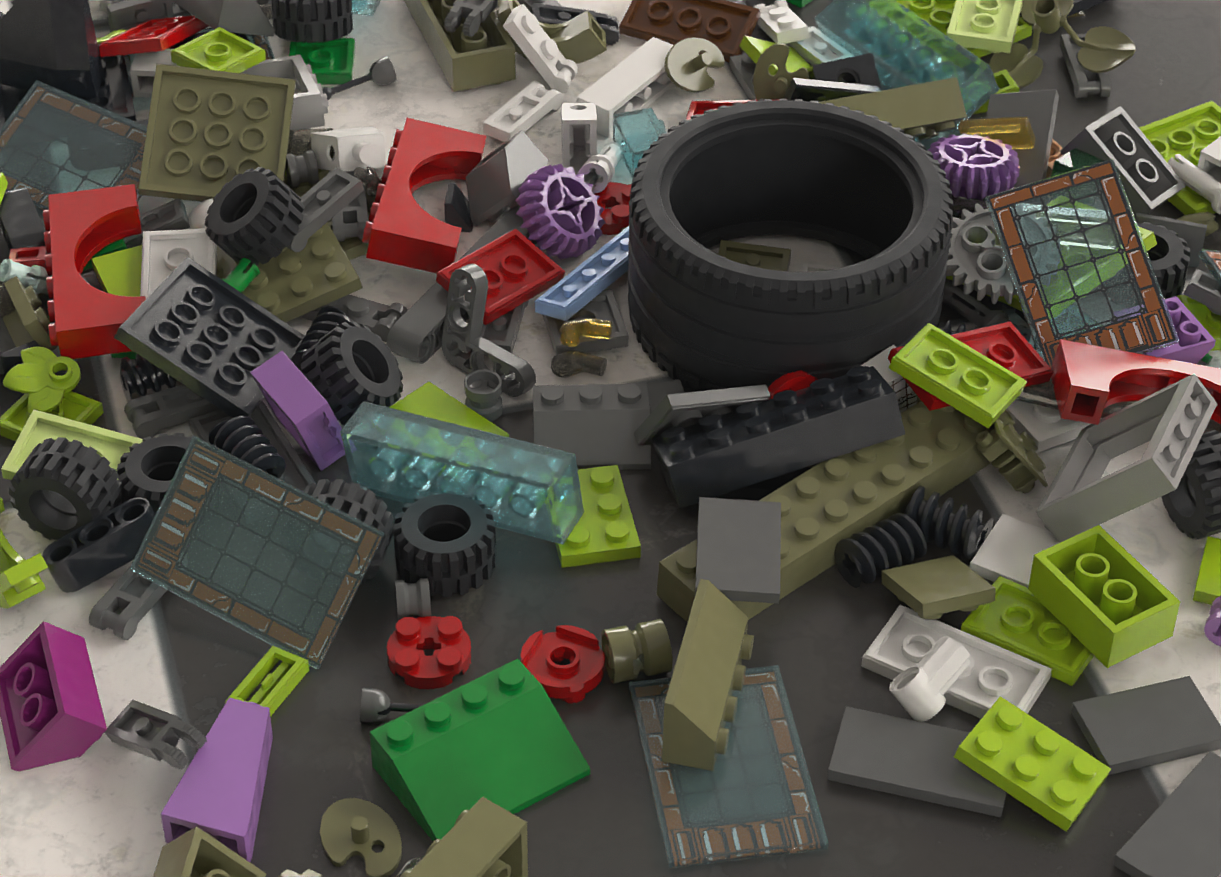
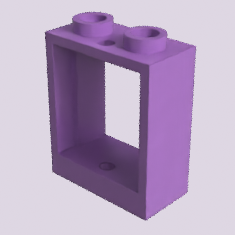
(300, 409)

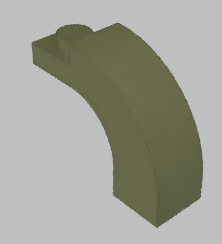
(576, 39)

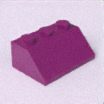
(49, 699)

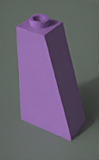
(225, 780)

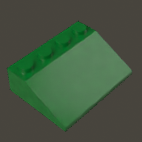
(477, 742)

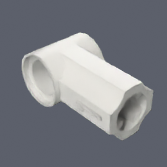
(923, 685)

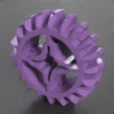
(976, 165)
(560, 211)

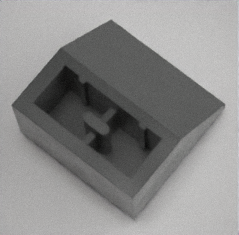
(499, 175)

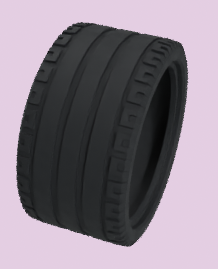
(783, 173)

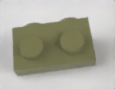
(28, 320)

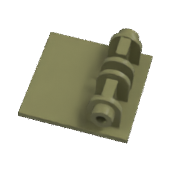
(1012, 454)

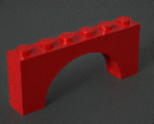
(397, 225)
(76, 230)
(1095, 377)

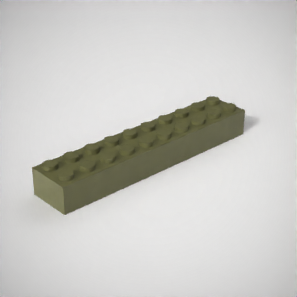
(847, 497)

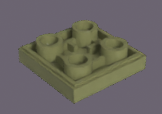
(938, 587)

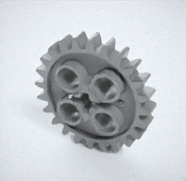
(978, 257)

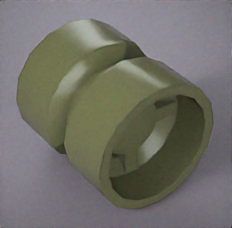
(638, 650)

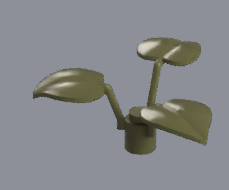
(1100, 52)

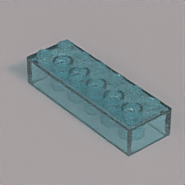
(906, 48)
(410, 455)

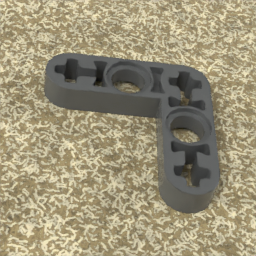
(466, 337)

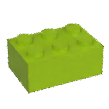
(1103, 596)

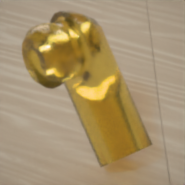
(584, 327)

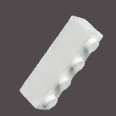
(629, 85)

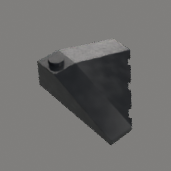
(51, 45)

